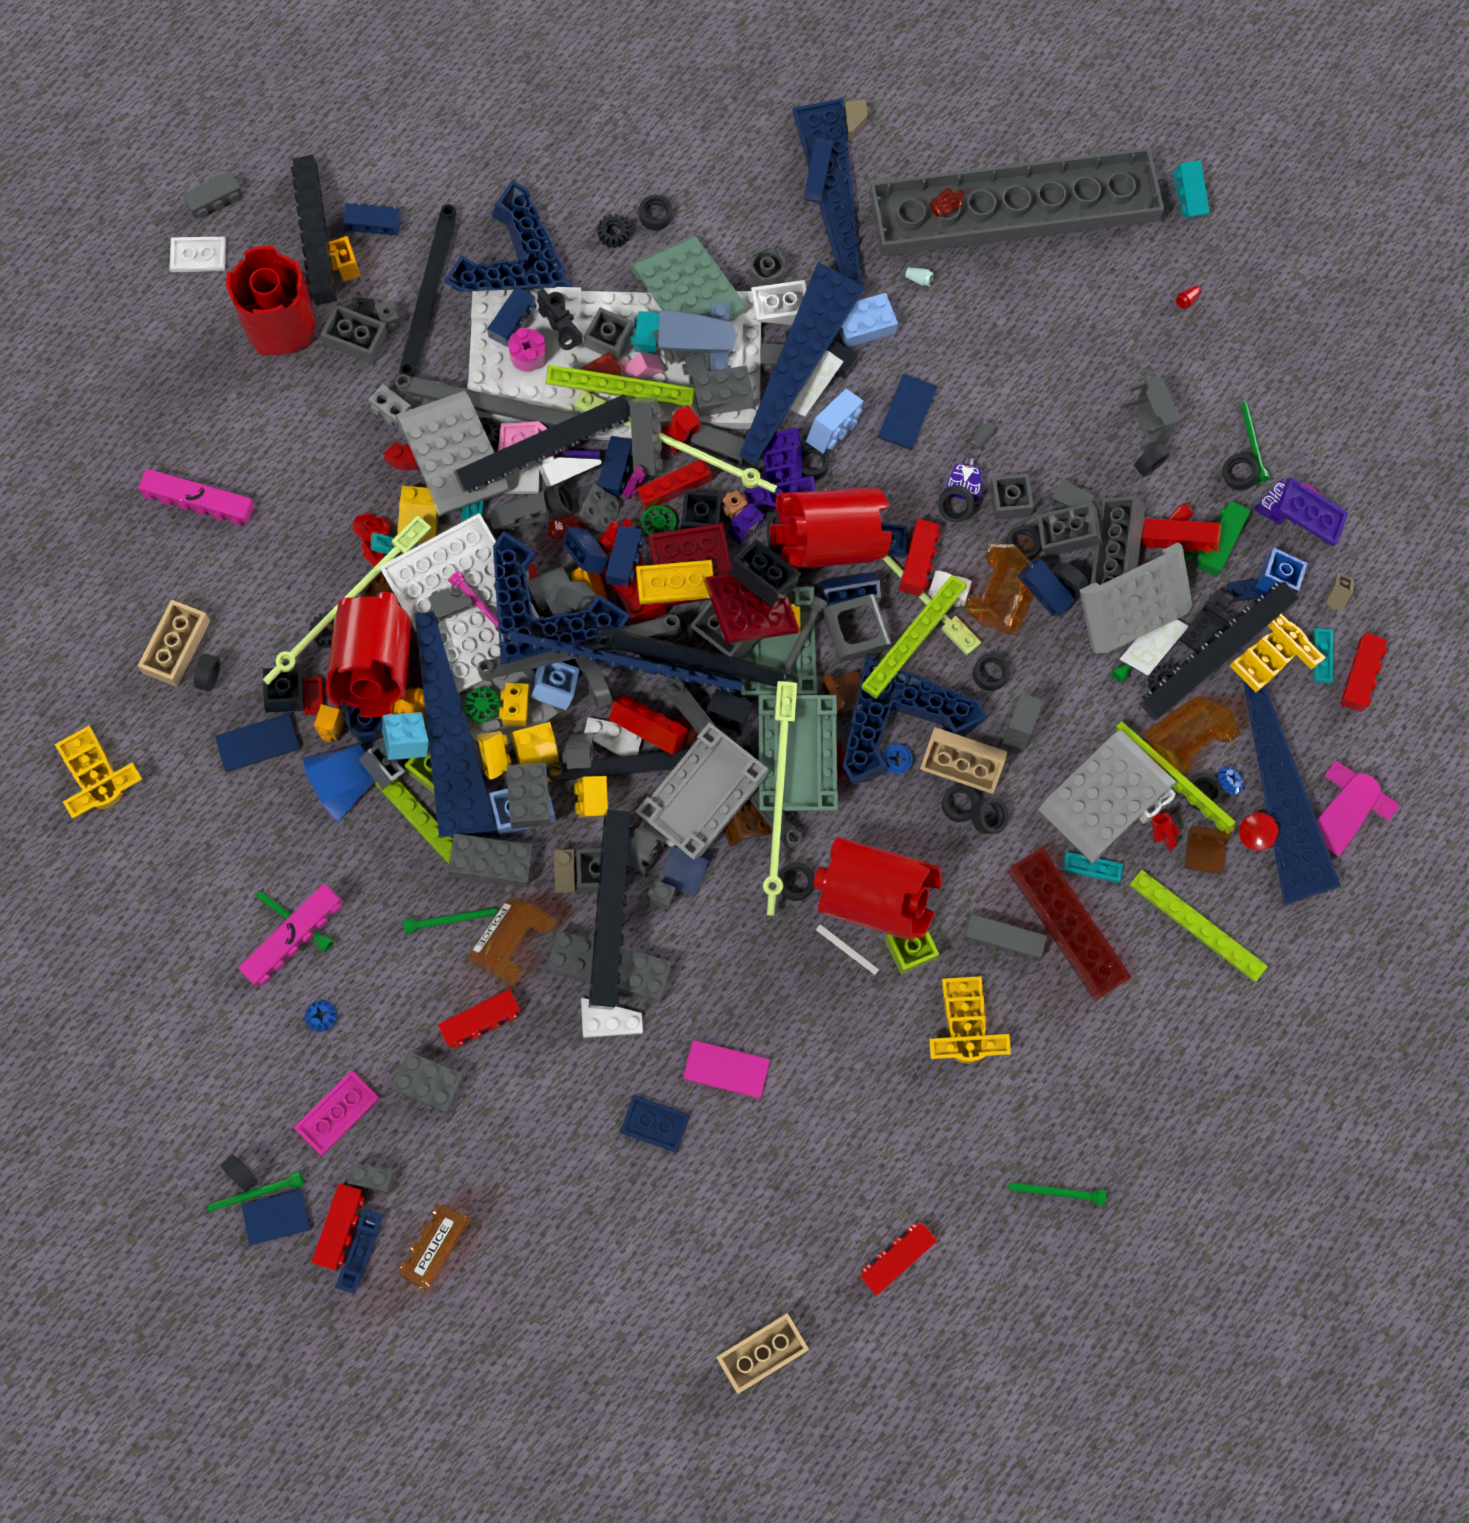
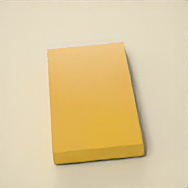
(673, 581)

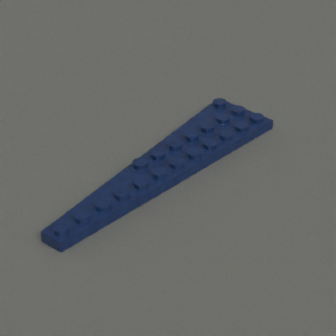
(837, 204)
(818, 320)
(630, 662)
(457, 778)
(1299, 847)

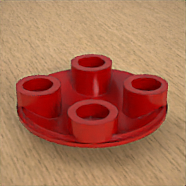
(1258, 831)

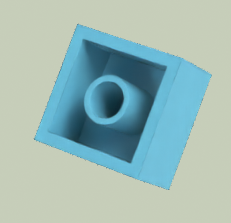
(404, 736)

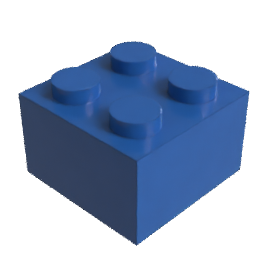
(1281, 567)

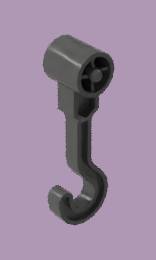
(539, 591)

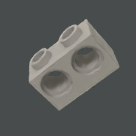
(392, 404)

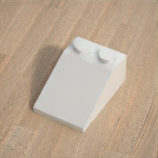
(778, 301)
(558, 469)

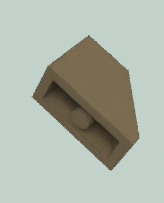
(855, 117)
(1340, 592)
(564, 871)

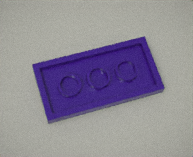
(1311, 511)

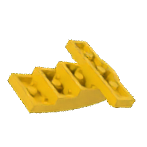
(1274, 652)
(93, 773)
(966, 1024)

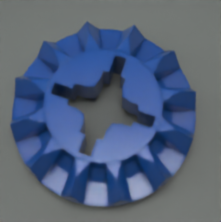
(903, 753)
(1226, 778)
(328, 1019)

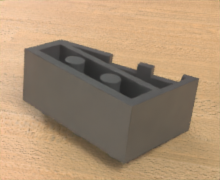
(519, 515)

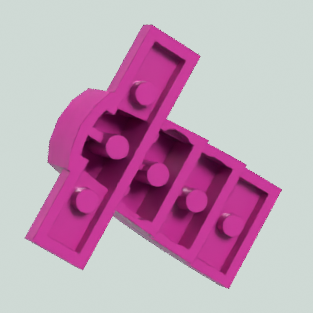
(1351, 806)

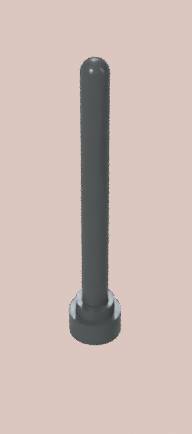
(817, 606)

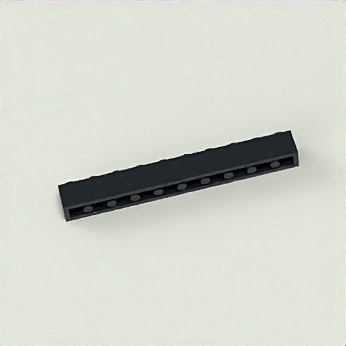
(314, 229)
(542, 443)
(1219, 650)
(610, 910)

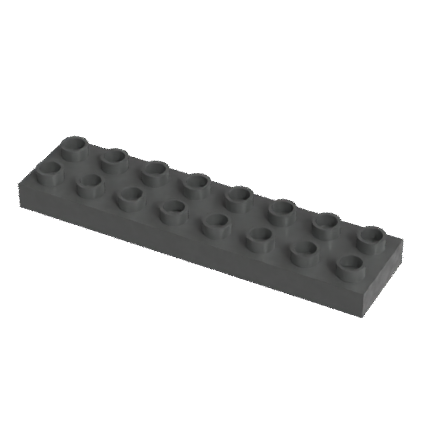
(1017, 201)

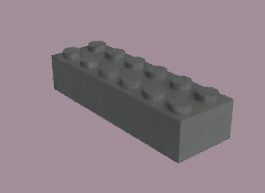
(1121, 537)
(640, 973)

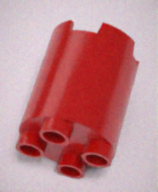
(271, 301)
(830, 527)
(369, 654)
(877, 889)

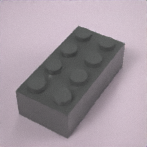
(489, 860)

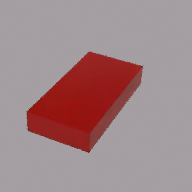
(313, 695)

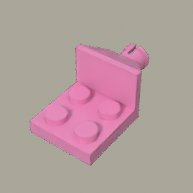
(514, 432)

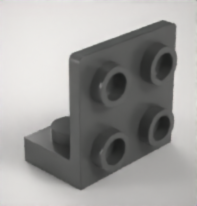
(597, 506)

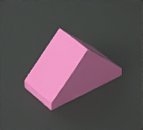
(644, 366)

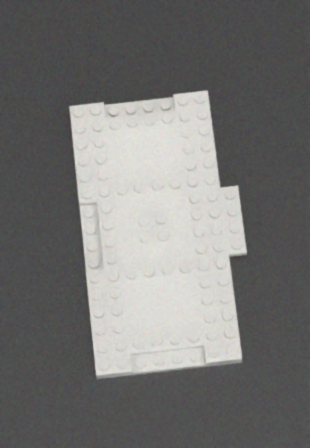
(495, 374)

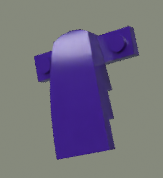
(782, 469)

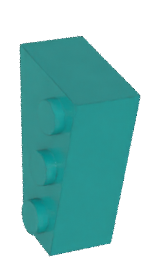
(1191, 189)

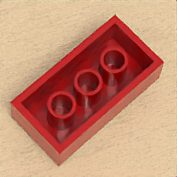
(630, 602)

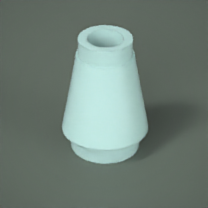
(920, 276)

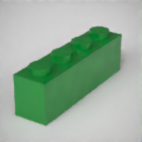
(1231, 524)

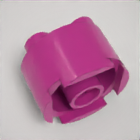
(527, 349)

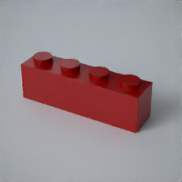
(674, 484)
(1190, 534)
(918, 557)
(1363, 672)
(648, 724)
(479, 1019)
(338, 1226)
(898, 1259)

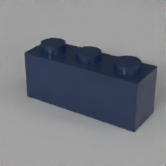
(372, 219)
(511, 316)
(616, 466)
(585, 550)
(624, 556)
(850, 587)
(1046, 587)

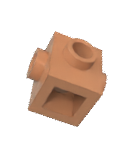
(733, 504)

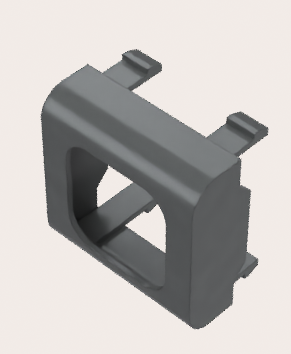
(1155, 410)
(856, 651)

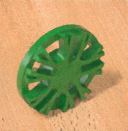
(658, 521)
(482, 704)

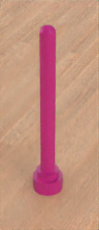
(457, 579)

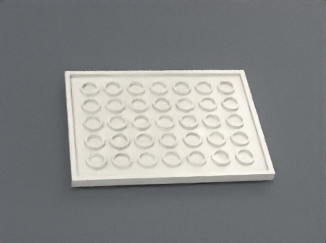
(426, 568)

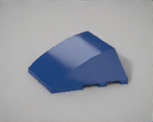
(338, 778)

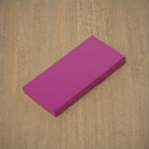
(726, 1069)
(336, 1113)

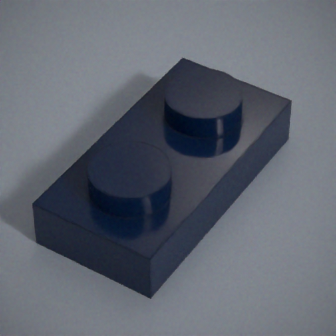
(1244, 590)

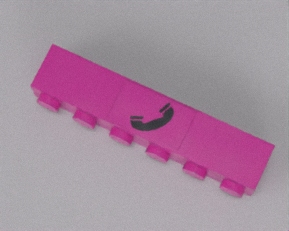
(196, 497)
(291, 935)

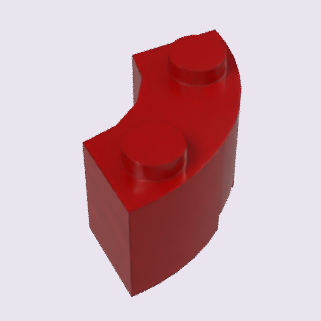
(682, 427)
(400, 457)

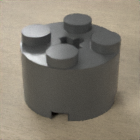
(766, 267)
(644, 851)

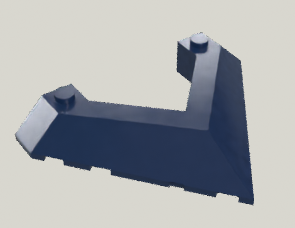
(537, 257)
(516, 613)
(910, 696)

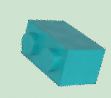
(643, 339)

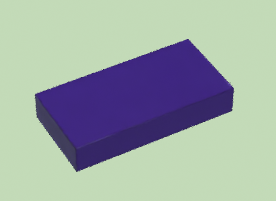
(581, 453)

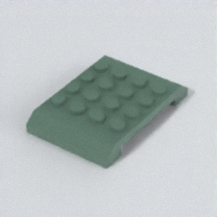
(686, 279)
(776, 650)
(810, 754)

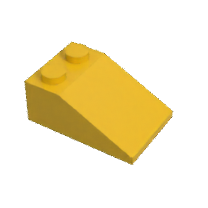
(418, 502)
(536, 746)
(493, 753)

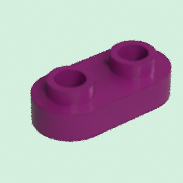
(637, 476)

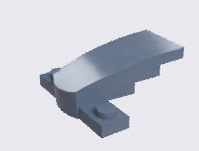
(699, 333)

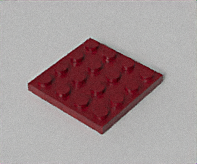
(690, 546)
(744, 614)

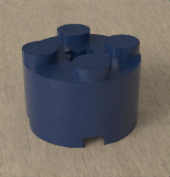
(361, 730)

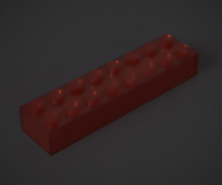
(1069, 924)

